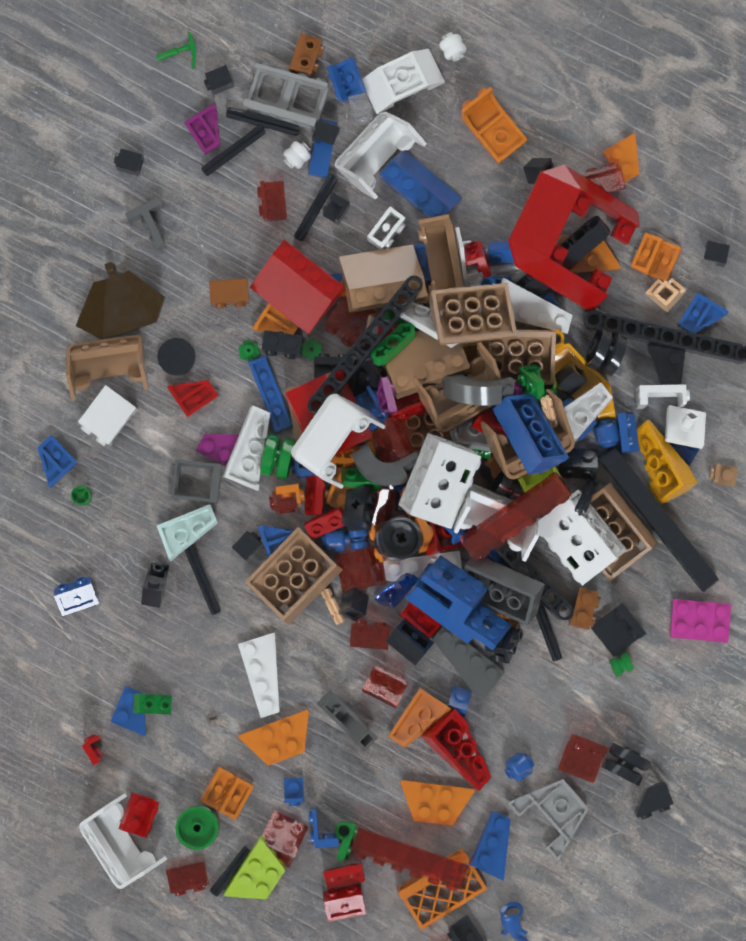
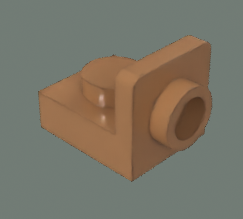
(723, 475)

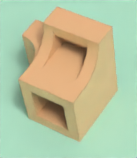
(666, 293)

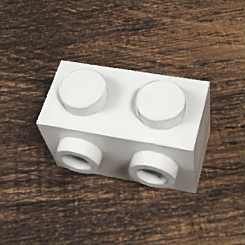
(386, 228)

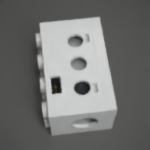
(440, 481)
(582, 541)

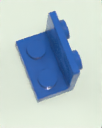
(327, 839)

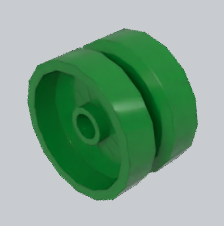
(274, 456)
(209, 827)

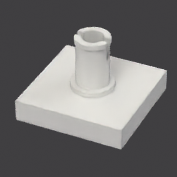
(685, 427)

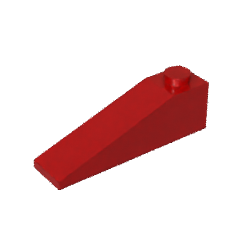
(455, 744)

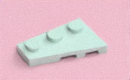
(185, 530)

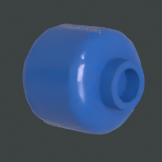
(606, 433)
(335, 540)
(519, 766)

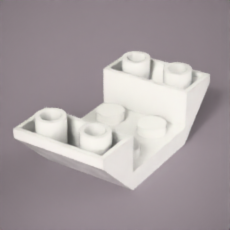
(401, 79)

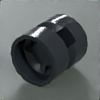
(507, 487)

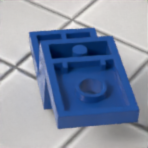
(466, 607)

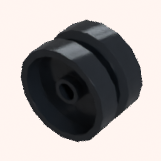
(606, 351)
(408, 535)
(626, 763)

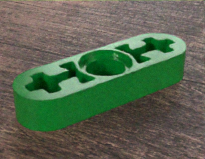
(400, 335)

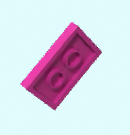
(700, 620)

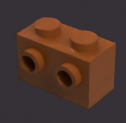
(306, 55)
(229, 292)
(584, 606)

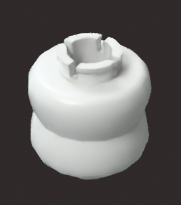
(452, 47)
(297, 155)

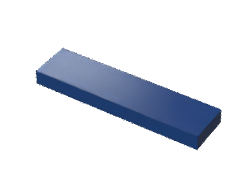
(270, 394)

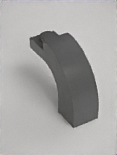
(476, 392)
(383, 473)
(347, 720)

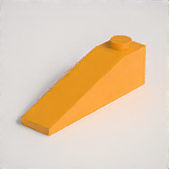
(666, 468)

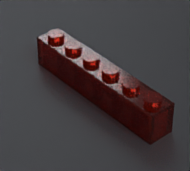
(515, 516)
(410, 859)

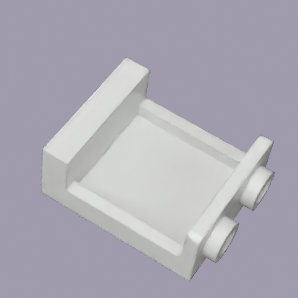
(646, 391)
(107, 416)

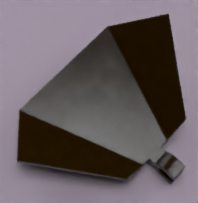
(119, 305)

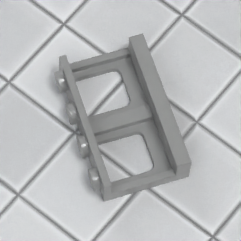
(284, 108)

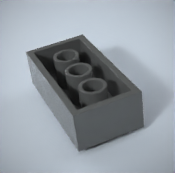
(508, 590)

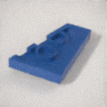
(492, 846)

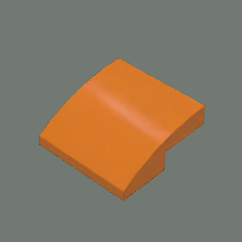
(656, 257)
(226, 793)

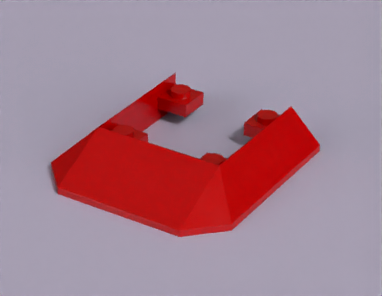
(542, 221)

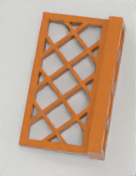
(414, 885)

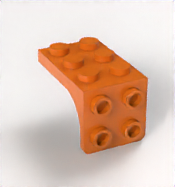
(492, 125)

